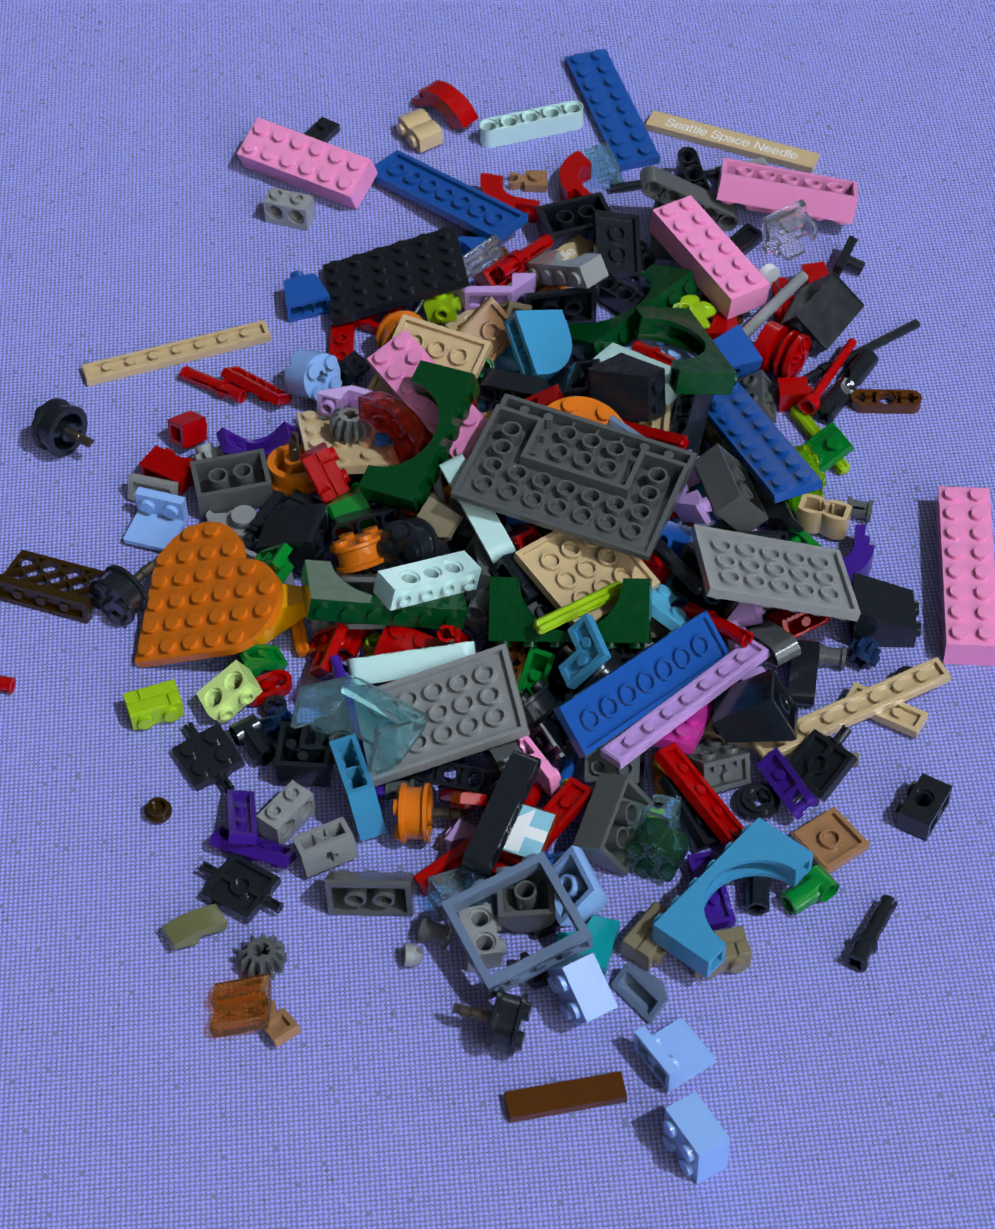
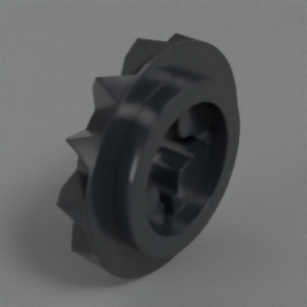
(768, 797)

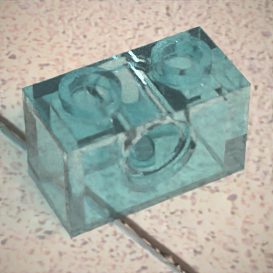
(452, 881)

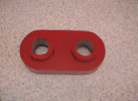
(269, 683)

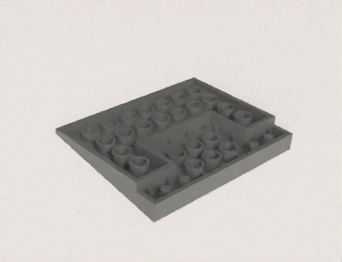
(575, 476)

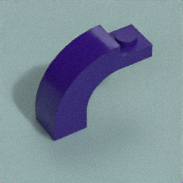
(231, 443)
(862, 554)

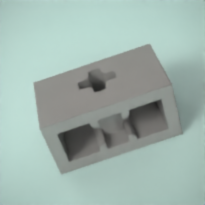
(325, 847)

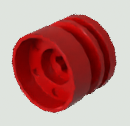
(781, 350)

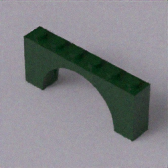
(663, 289)
(707, 371)
(410, 482)
(334, 600)
(513, 621)

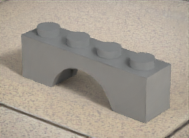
(576, 272)

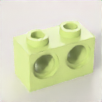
(229, 692)

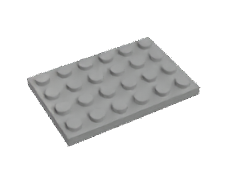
(774, 573)
(468, 708)

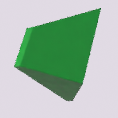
(348, 503)

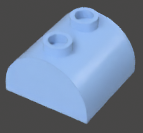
(580, 885)

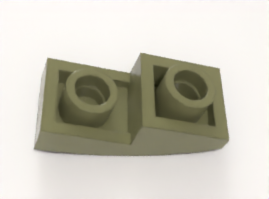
(189, 927)

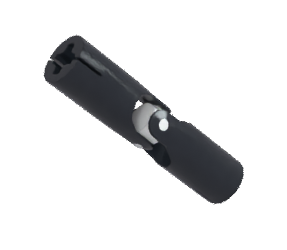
(841, 391)

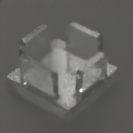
(784, 229)

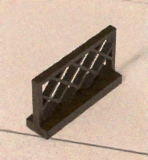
(49, 597)

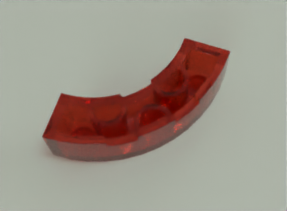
(397, 420)

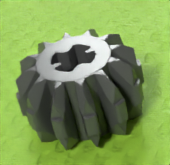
(346, 425)
(262, 956)

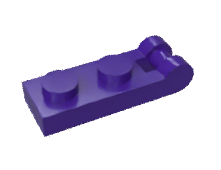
(786, 782)

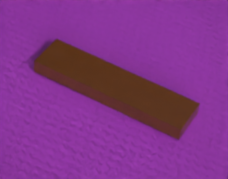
(565, 1096)

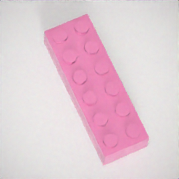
(307, 163)
(778, 187)
(715, 260)

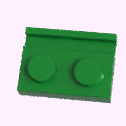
(830, 446)

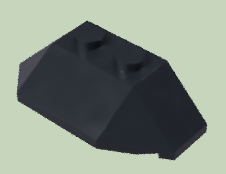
(781, 514)

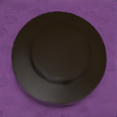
(158, 810)

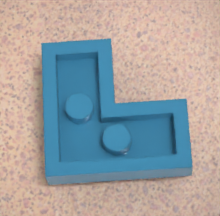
(589, 654)

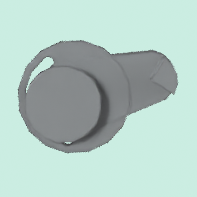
(238, 518)

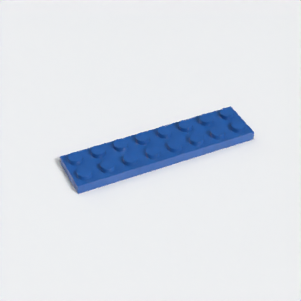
(612, 109)
(448, 196)
(761, 446)
(640, 684)

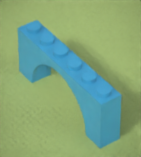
(757, 852)

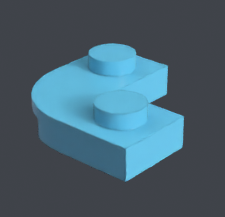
(662, 608)

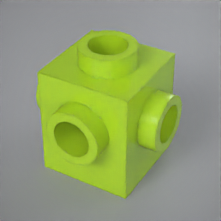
(442, 308)

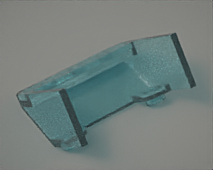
(363, 710)

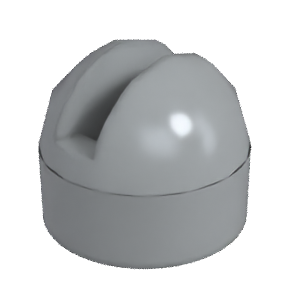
(411, 955)

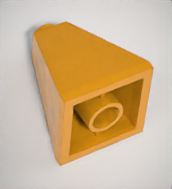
(291, 612)

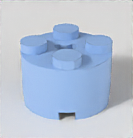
(311, 373)

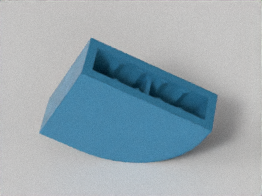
(539, 341)
(358, 787)

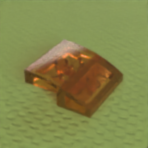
(241, 1005)

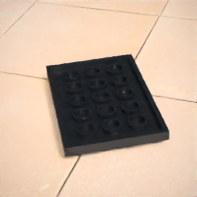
(395, 275)

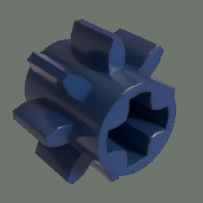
(864, 652)
(272, 722)

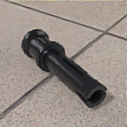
(866, 941)

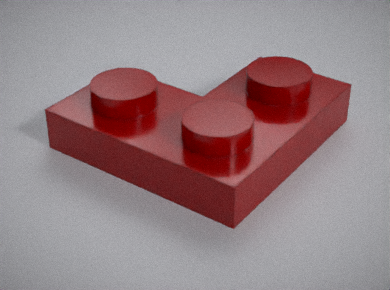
(325, 645)

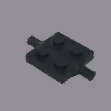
(208, 757)
(823, 762)
(241, 888)

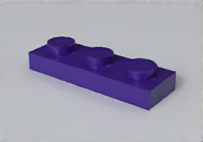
(241, 817)
(265, 850)
(718, 908)

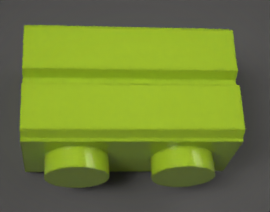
(153, 705)

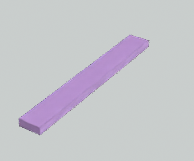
(683, 704)

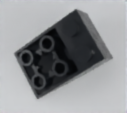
(574, 379)

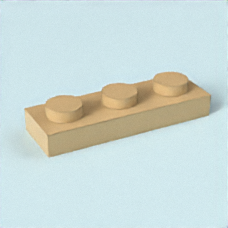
(900, 717)

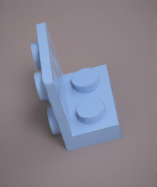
(157, 519)
(673, 1053)

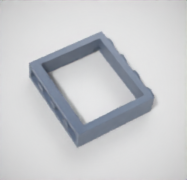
(540, 960)

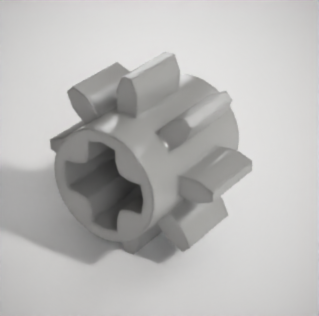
(206, 451)

